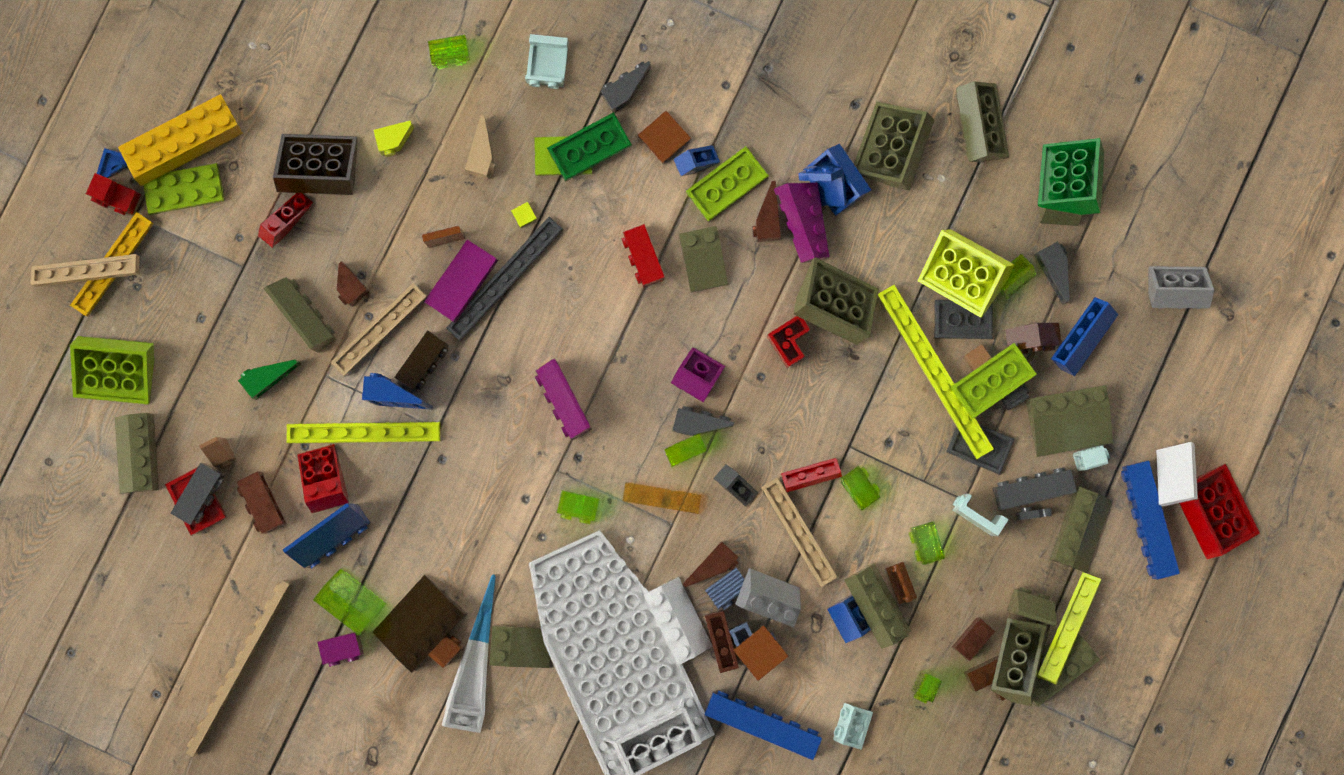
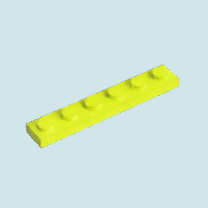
(1069, 628)

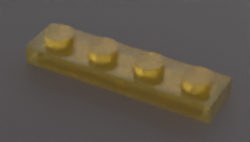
(661, 498)

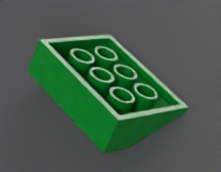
(1072, 176)

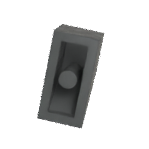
(736, 485)

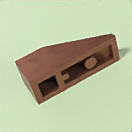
(767, 222)
(716, 563)

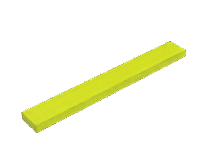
(364, 432)

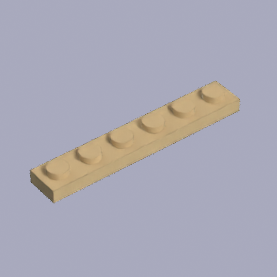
(85, 270)
(378, 329)
(799, 532)

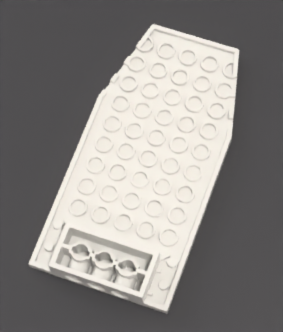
(614, 659)

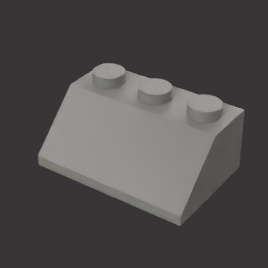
(1179, 287)
(770, 597)

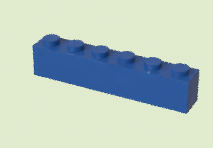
(1150, 520)
(764, 726)

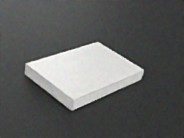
(1176, 474)

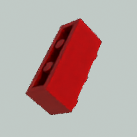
(642, 256)

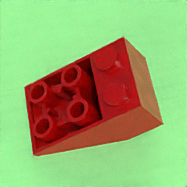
(322, 479)

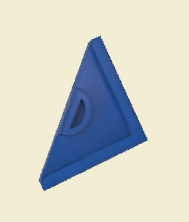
(111, 163)

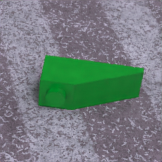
(261, 379)

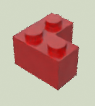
(109, 193)
(784, 340)

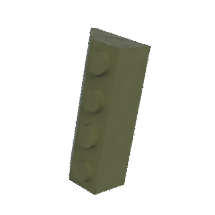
(982, 122)
(300, 313)
(136, 453)
(1081, 529)
(878, 606)
(1079, 660)
(1019, 661)

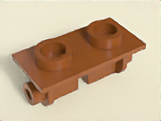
(901, 583)

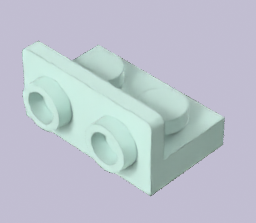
(852, 726)

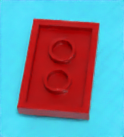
(213, 513)

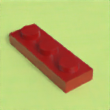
(811, 475)

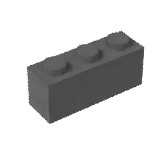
(198, 494)

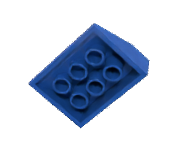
(382, 392)
(328, 535)

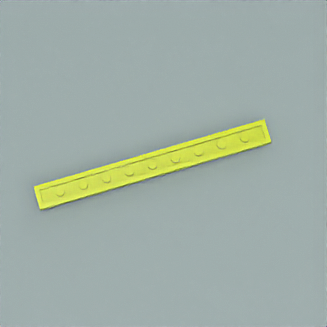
(934, 370)

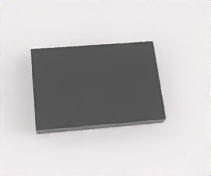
(956, 322)
(992, 460)

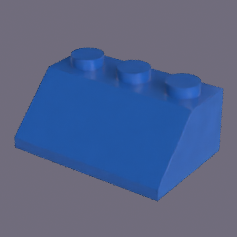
(854, 182)

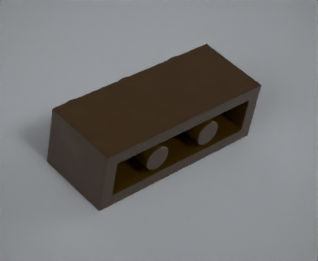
(422, 361)

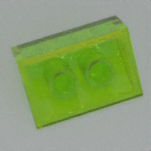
(349, 602)

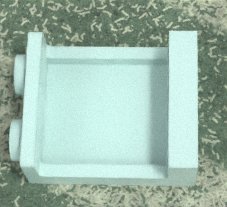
(547, 61)
(992, 528)

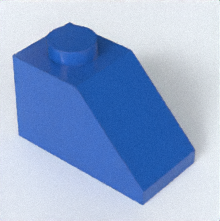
(696, 160)

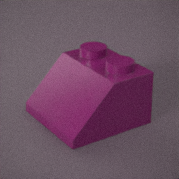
(697, 374)

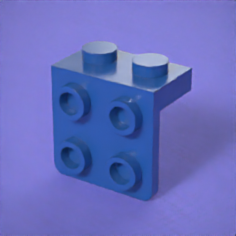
(830, 184)

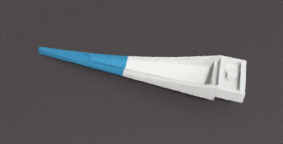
(467, 696)

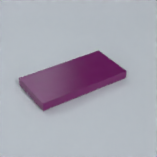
(461, 281)

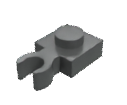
(1029, 513)

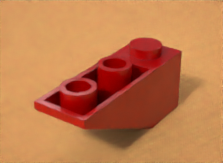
(284, 219)

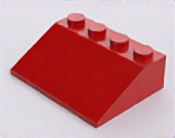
(1219, 514)

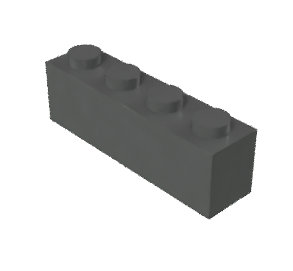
(1035, 489)

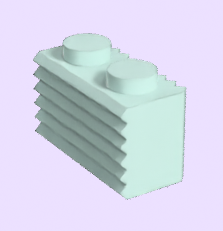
(1091, 458)

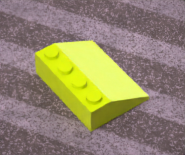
(965, 272)

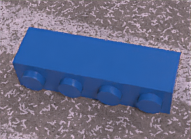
(1084, 336)

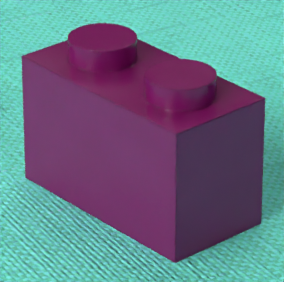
(340, 648)

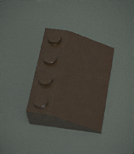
(316, 164)
(419, 623)

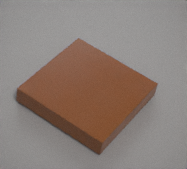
(664, 137)
(443, 236)
(760, 653)

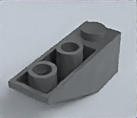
(622, 91)
(693, 423)

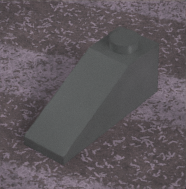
(1055, 267)

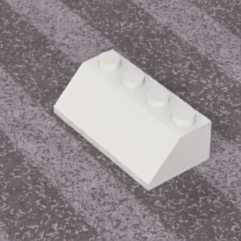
(678, 620)

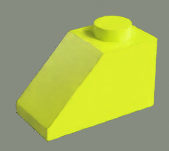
(393, 137)

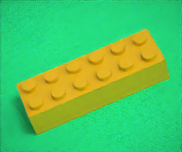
(180, 140)

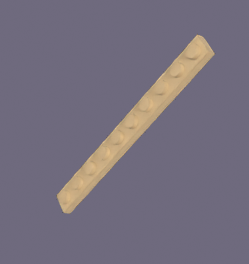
(235, 674)

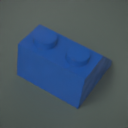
(849, 619)

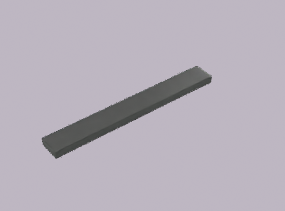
(505, 278)

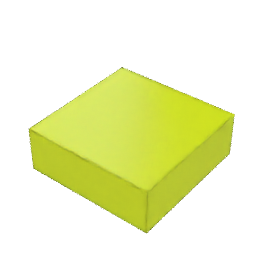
(524, 215)

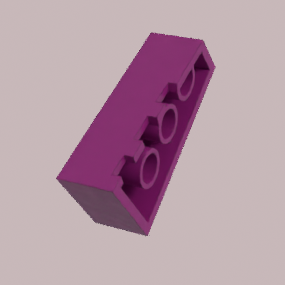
(805, 219)

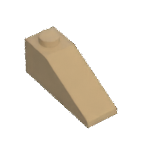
(480, 158)

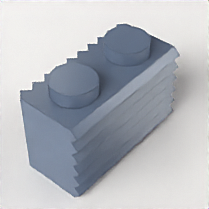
(726, 589)

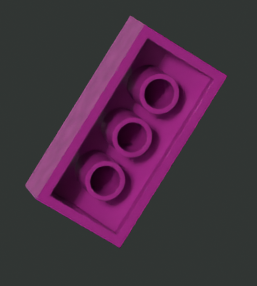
(563, 399)

